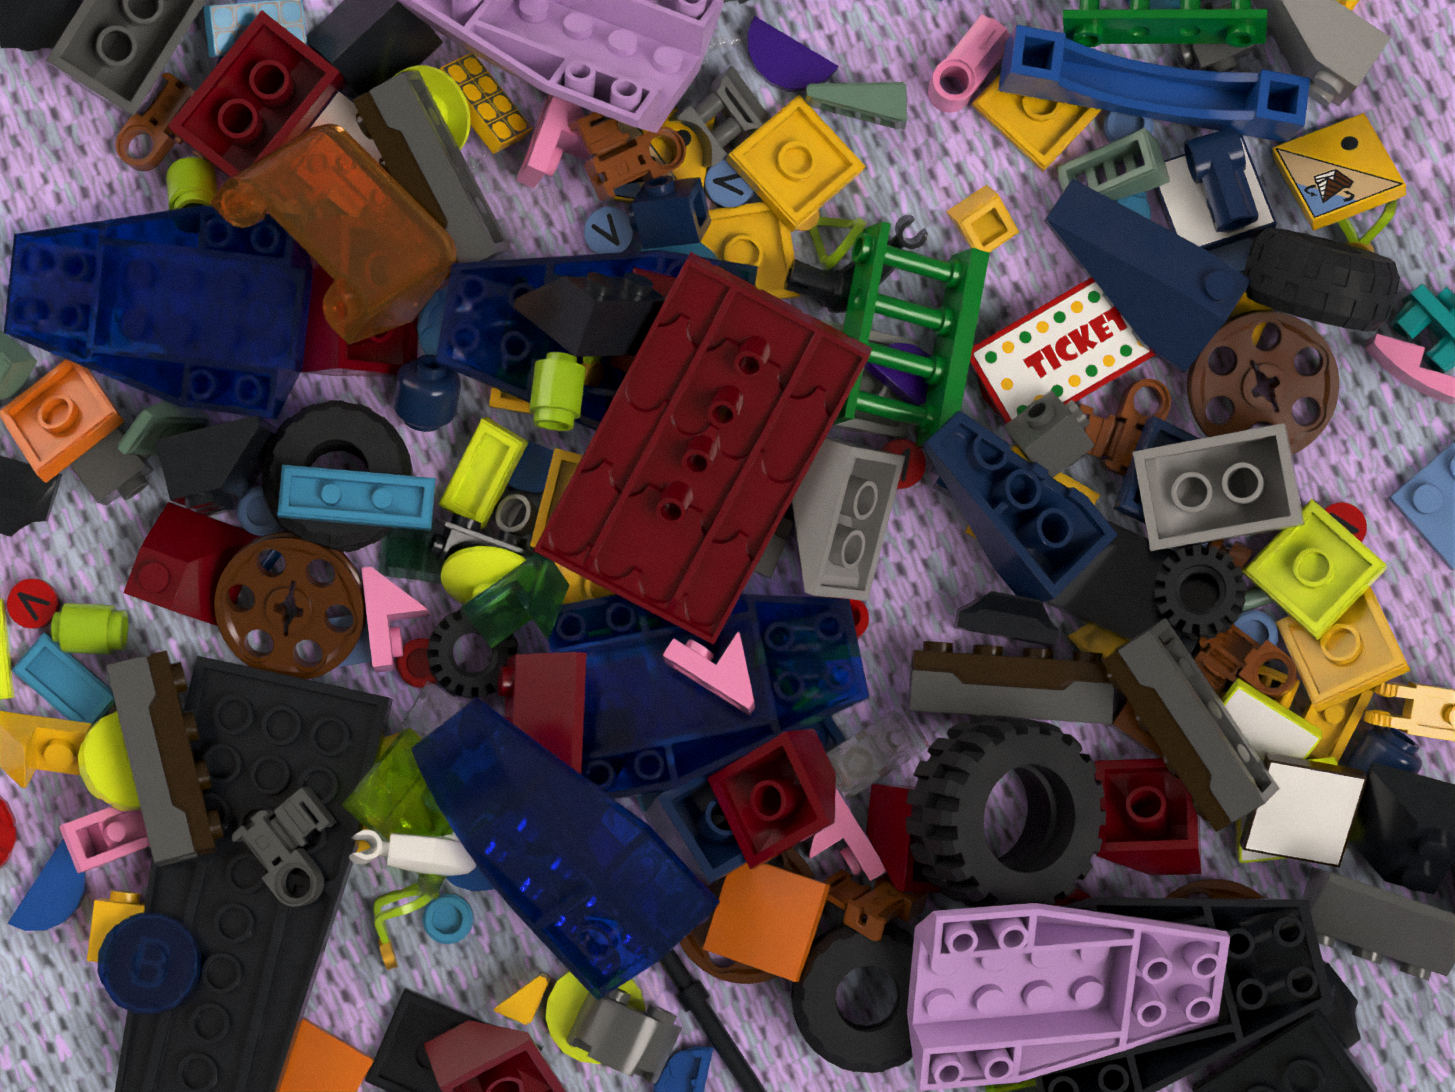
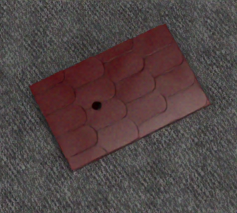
(689, 490)

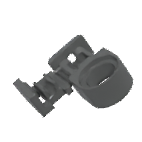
(280, 838)

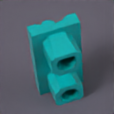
(1425, 310)

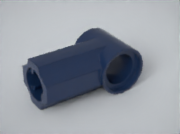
(1219, 167)

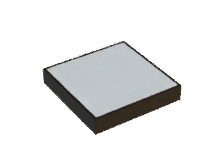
(1308, 814)

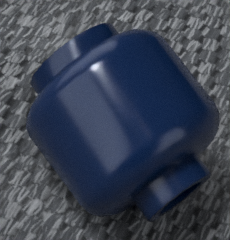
(426, 394)
(1386, 748)

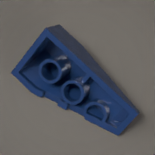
(1156, 279)
(1021, 516)
(696, 827)

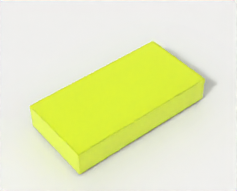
(483, 471)

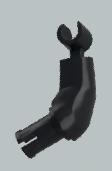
(835, 287)

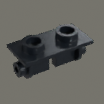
(464, 533)

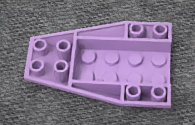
(599, 54)
(1051, 988)

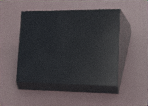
(372, 41)

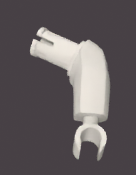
(417, 853)

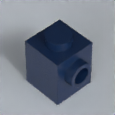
(670, 212)

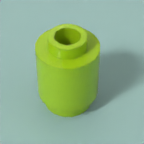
(191, 183)
(557, 391)
(90, 628)

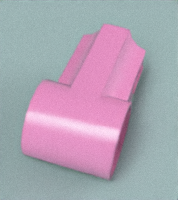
(969, 62)

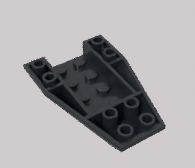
(1268, 982)

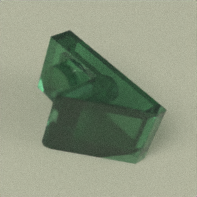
(407, 556)
(526, 593)

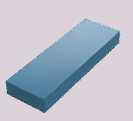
(356, 497)

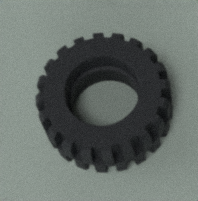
(952, 801)

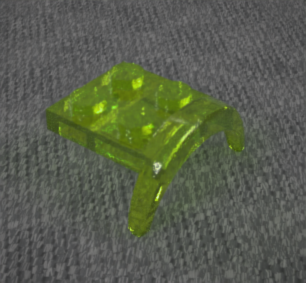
(399, 801)

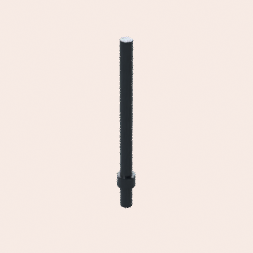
(693, 998)

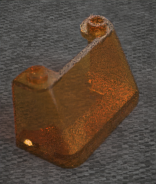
(352, 222)

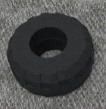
(1321, 279)
(327, 429)
(815, 1007)

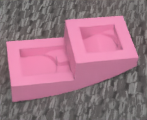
(1403, 362)

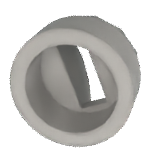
(512, 518)

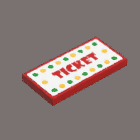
(1060, 347)

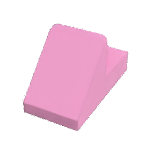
(550, 140)
(385, 604)
(726, 679)
(104, 837)
(859, 852)

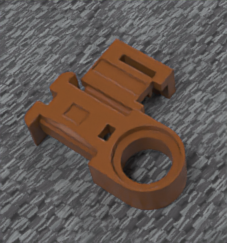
(163, 109)
(623, 160)
(1120, 439)
(1239, 651)
(879, 904)

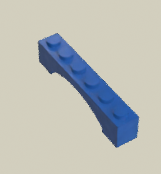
(1060, 70)

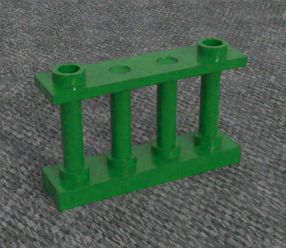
(1186, 25)
(952, 324)

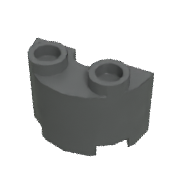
(625, 1035)

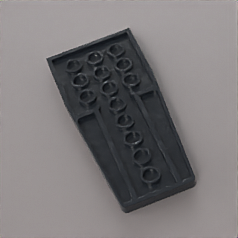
(258, 956)

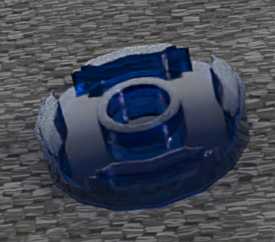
(149, 963)

